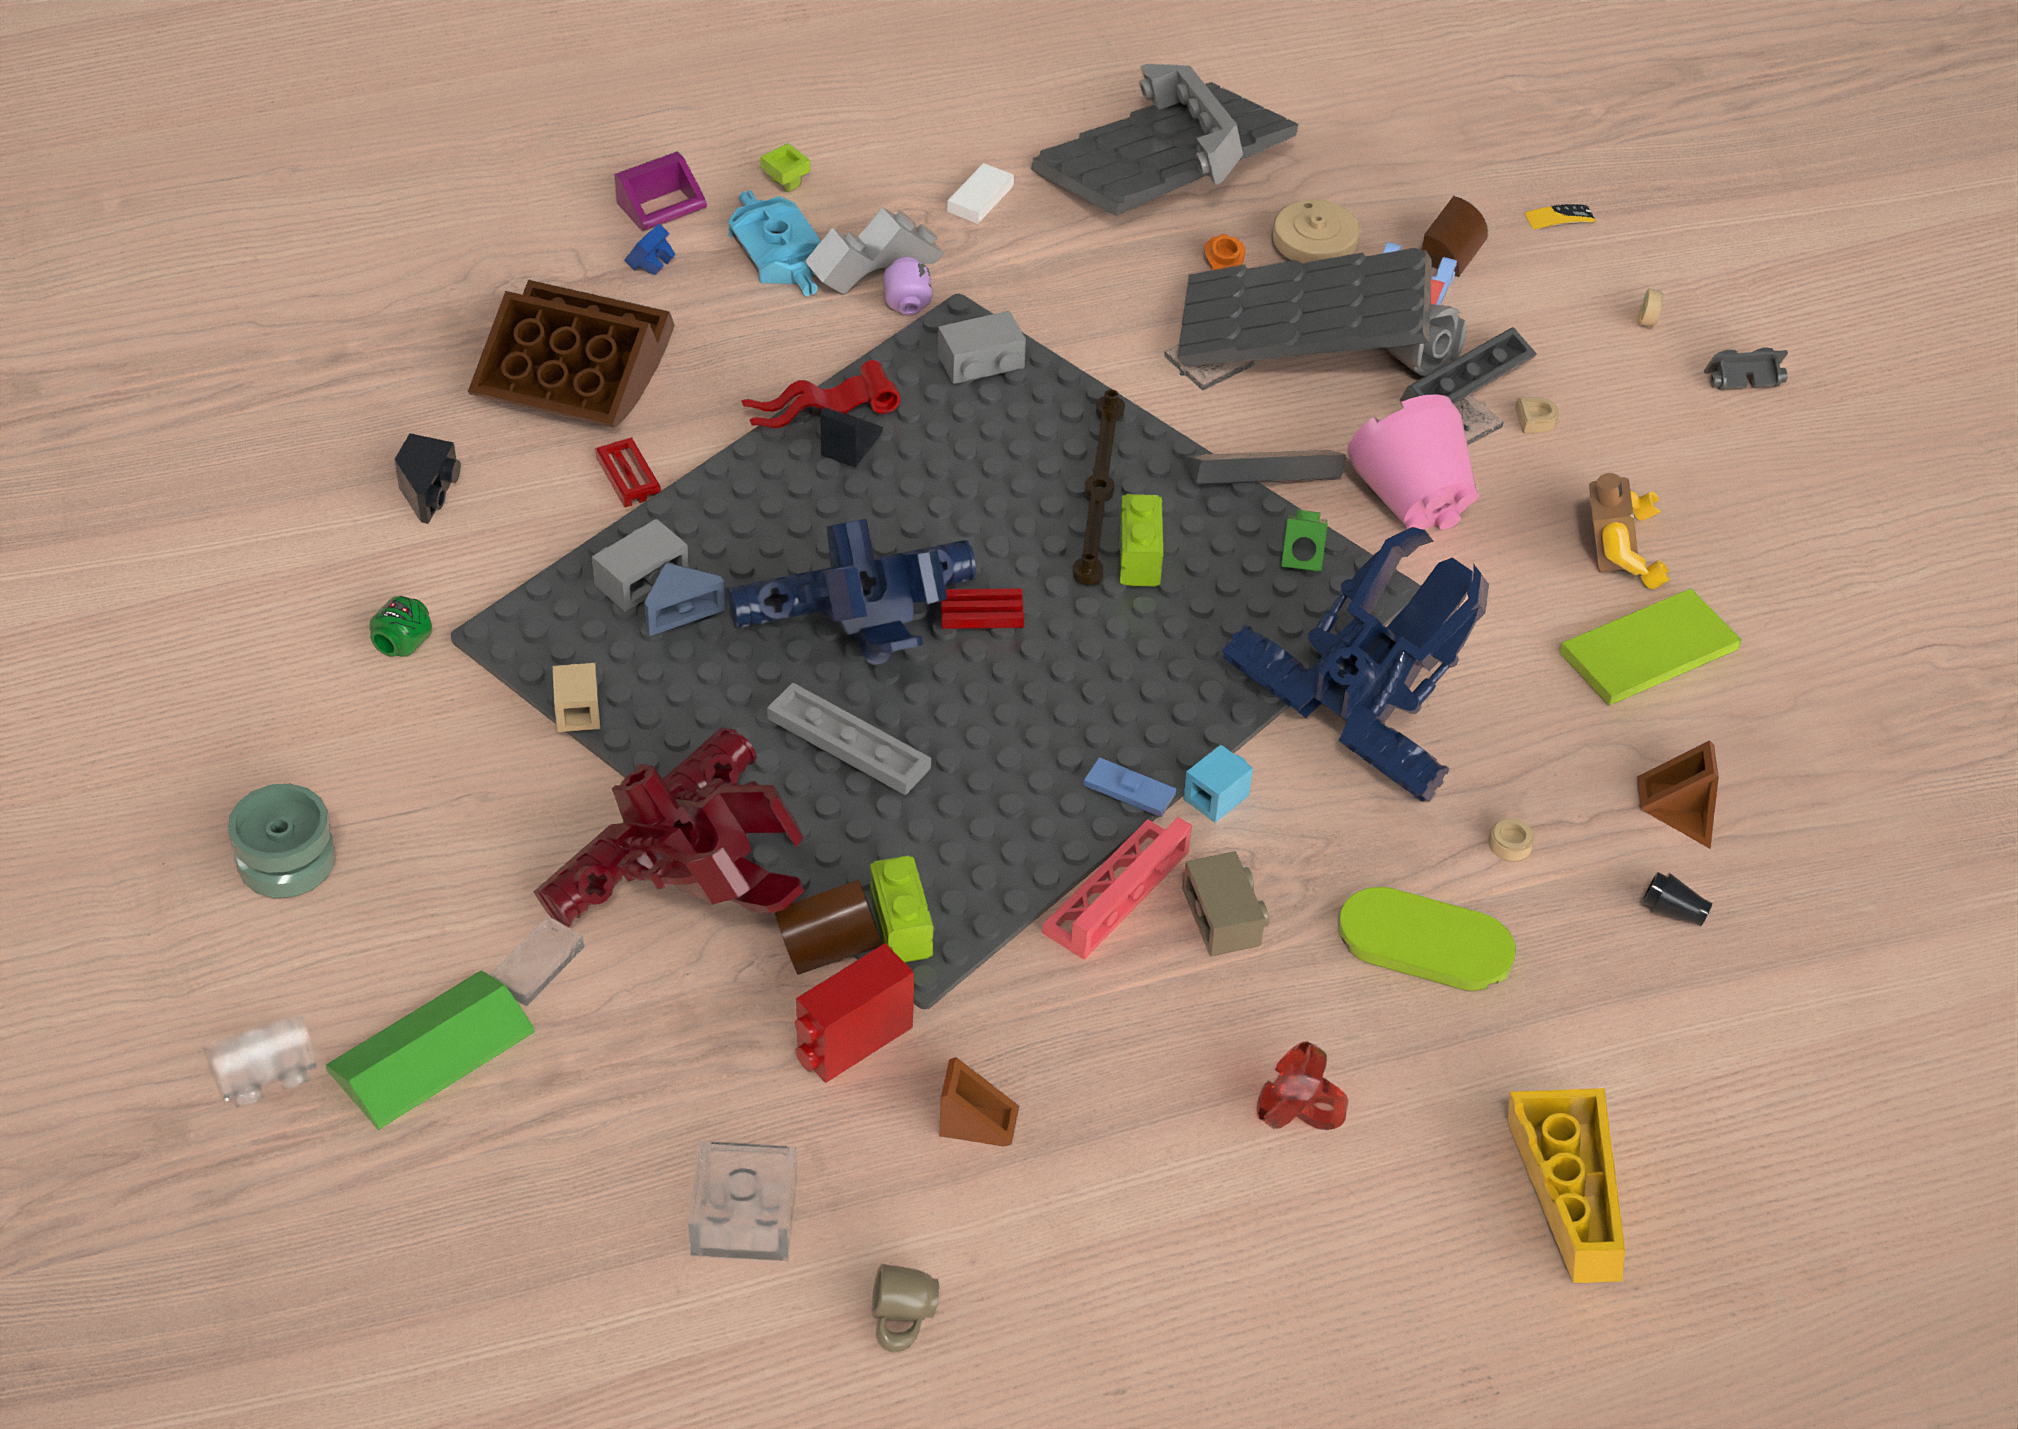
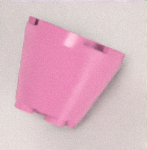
(1418, 462)

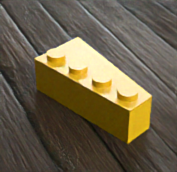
(1572, 1169)

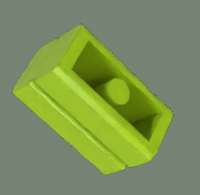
(1141, 540)
(901, 908)

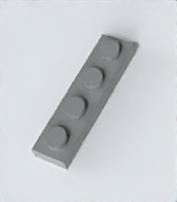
(849, 738)

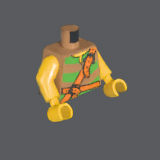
(1615, 528)

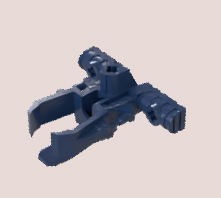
(868, 612)
(1372, 666)

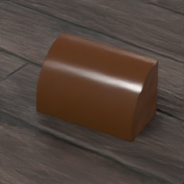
(1456, 234)
(828, 927)

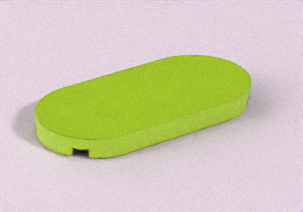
(1427, 938)

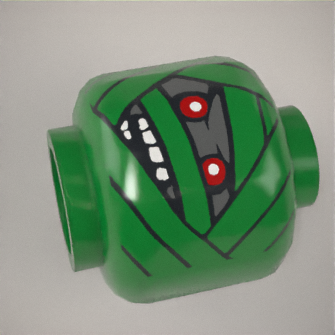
(400, 626)

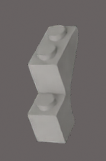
(846, 258)

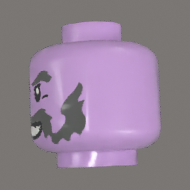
(907, 285)

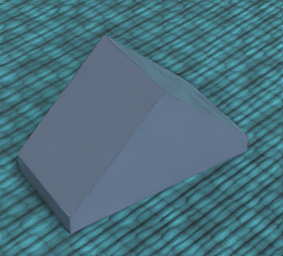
(682, 597)

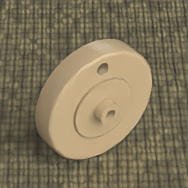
(1315, 231)

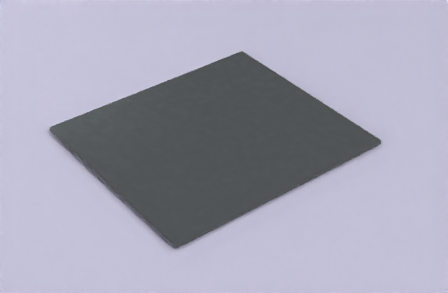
(998, 710)

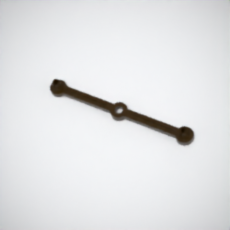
(1089, 569)

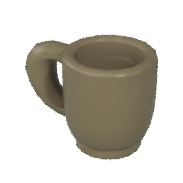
(902, 1296)

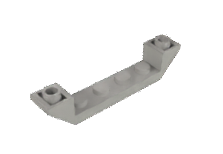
(1179, 83)

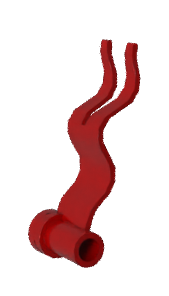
(868, 387)

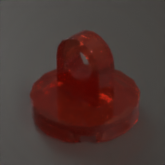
(1299, 1088)

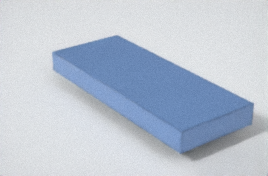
(1130, 787)

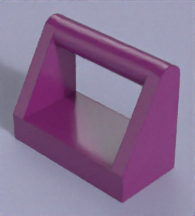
(656, 180)

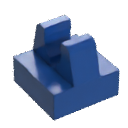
(649, 248)

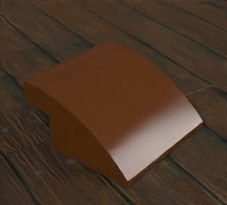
(571, 353)

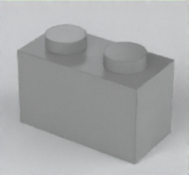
(981, 347)
(633, 564)

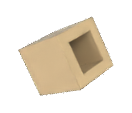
(576, 697)

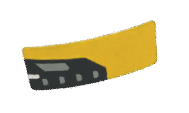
(1558, 215)

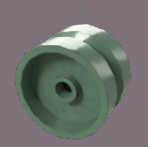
(282, 840)

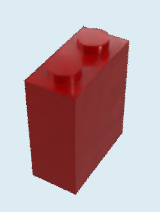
(854, 1013)

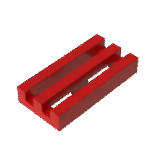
(636, 490)
(989, 606)

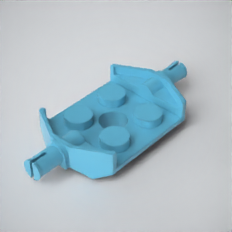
(779, 255)

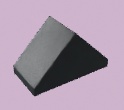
(846, 436)

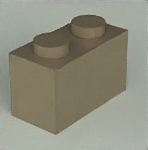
(1224, 903)

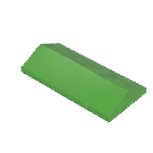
(431, 1048)

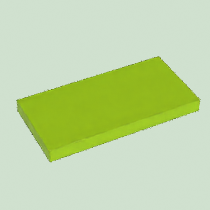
(1650, 646)

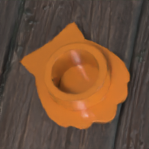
(1224, 251)

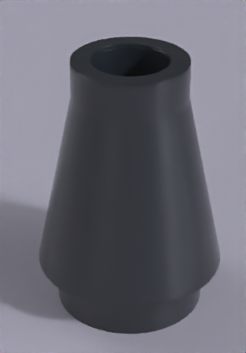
(1676, 900)

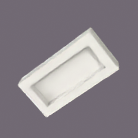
(980, 193)

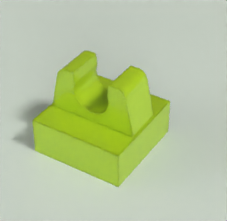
(786, 166)

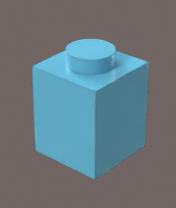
(1218, 783)

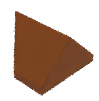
(1684, 792)
(975, 1108)

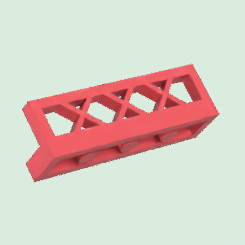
(1120, 895)

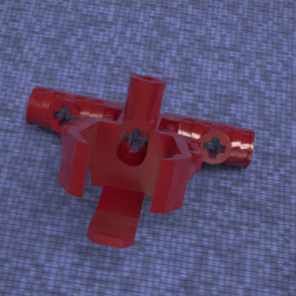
(683, 835)

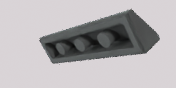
(1474, 368)
(1265, 466)

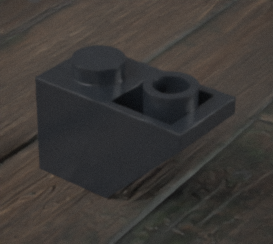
(425, 473)

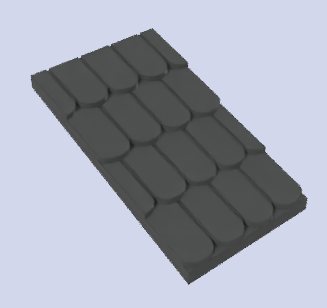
(1152, 151)
(1306, 307)

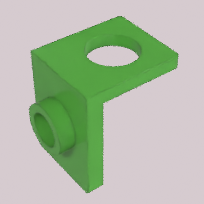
(1307, 525)

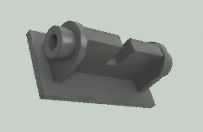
(1730, 369)

